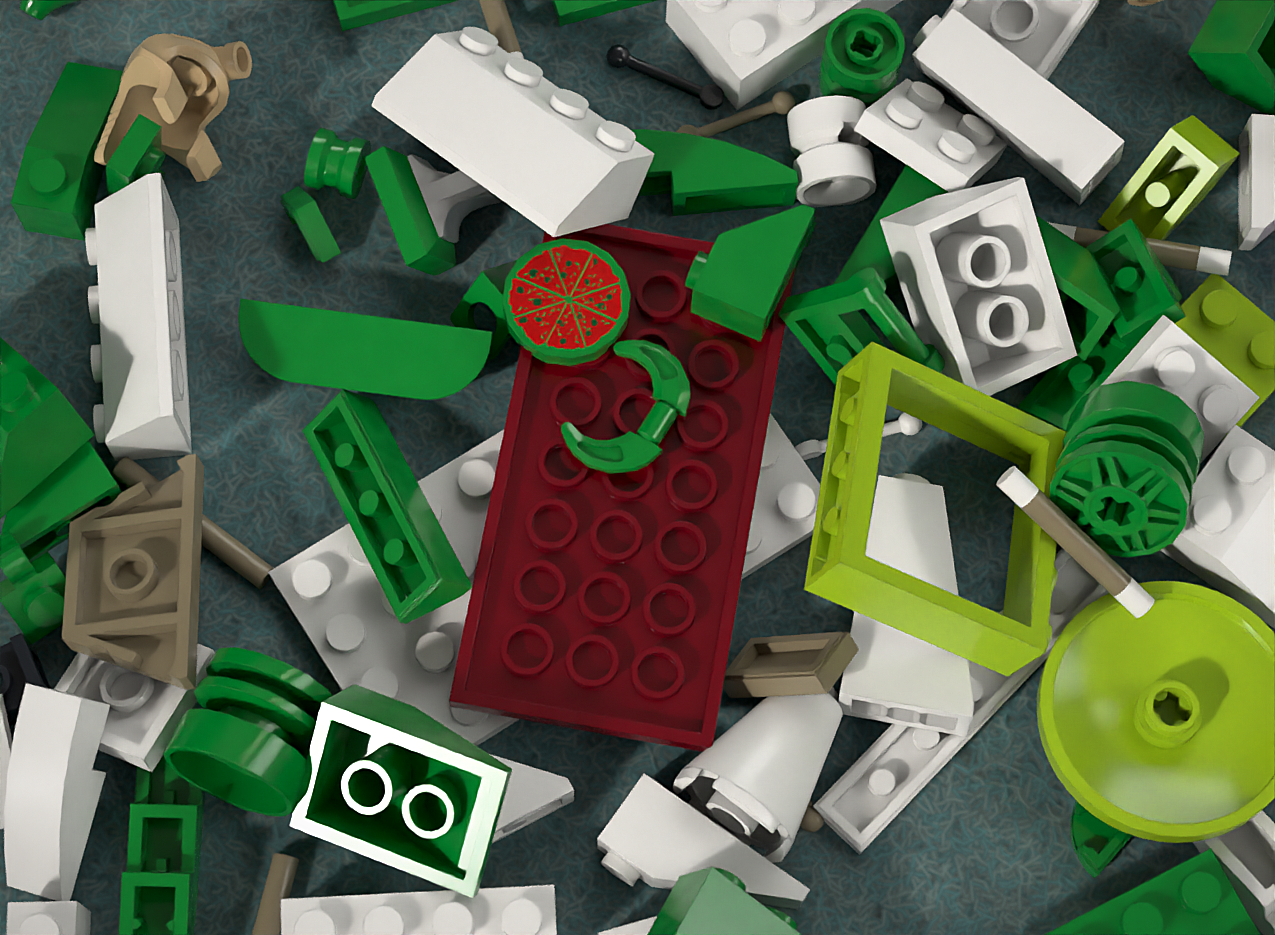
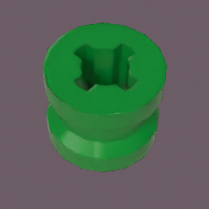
(336, 163)

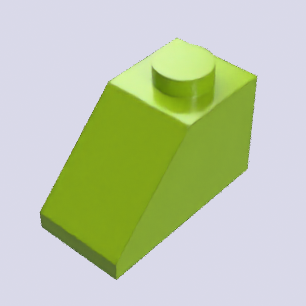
(1172, 180)

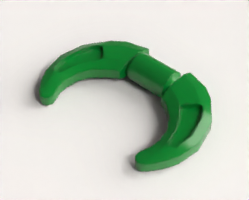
(638, 450)

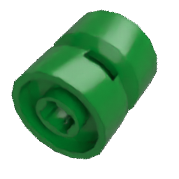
(861, 55)

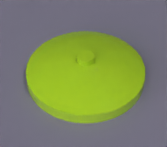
(1163, 713)

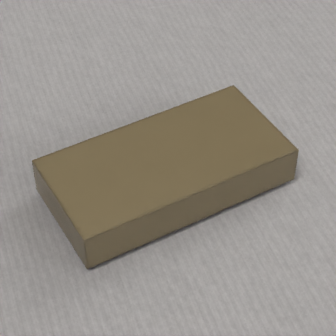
(789, 665)

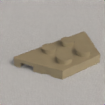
(138, 578)

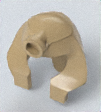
(181, 89)

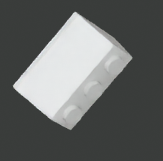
(980, 284)

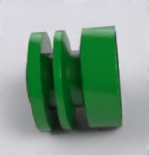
(1129, 467)
(250, 731)

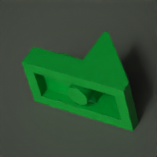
(1136, 282)

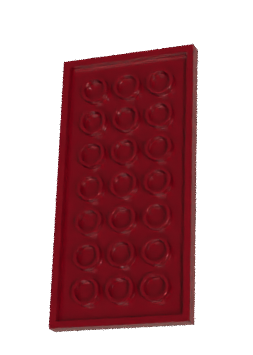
(621, 590)

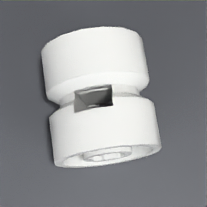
(832, 156)

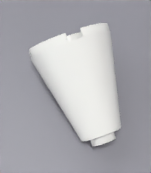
(765, 770)

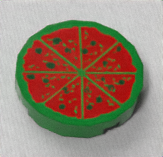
(566, 301)

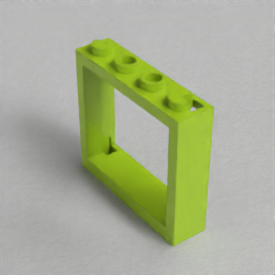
(845, 502)

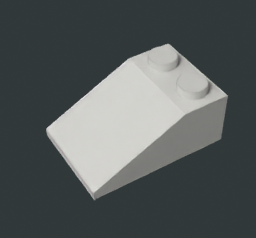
(1233, 524)

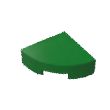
(305, 212)
(1094, 840)

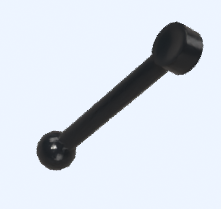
(710, 96)

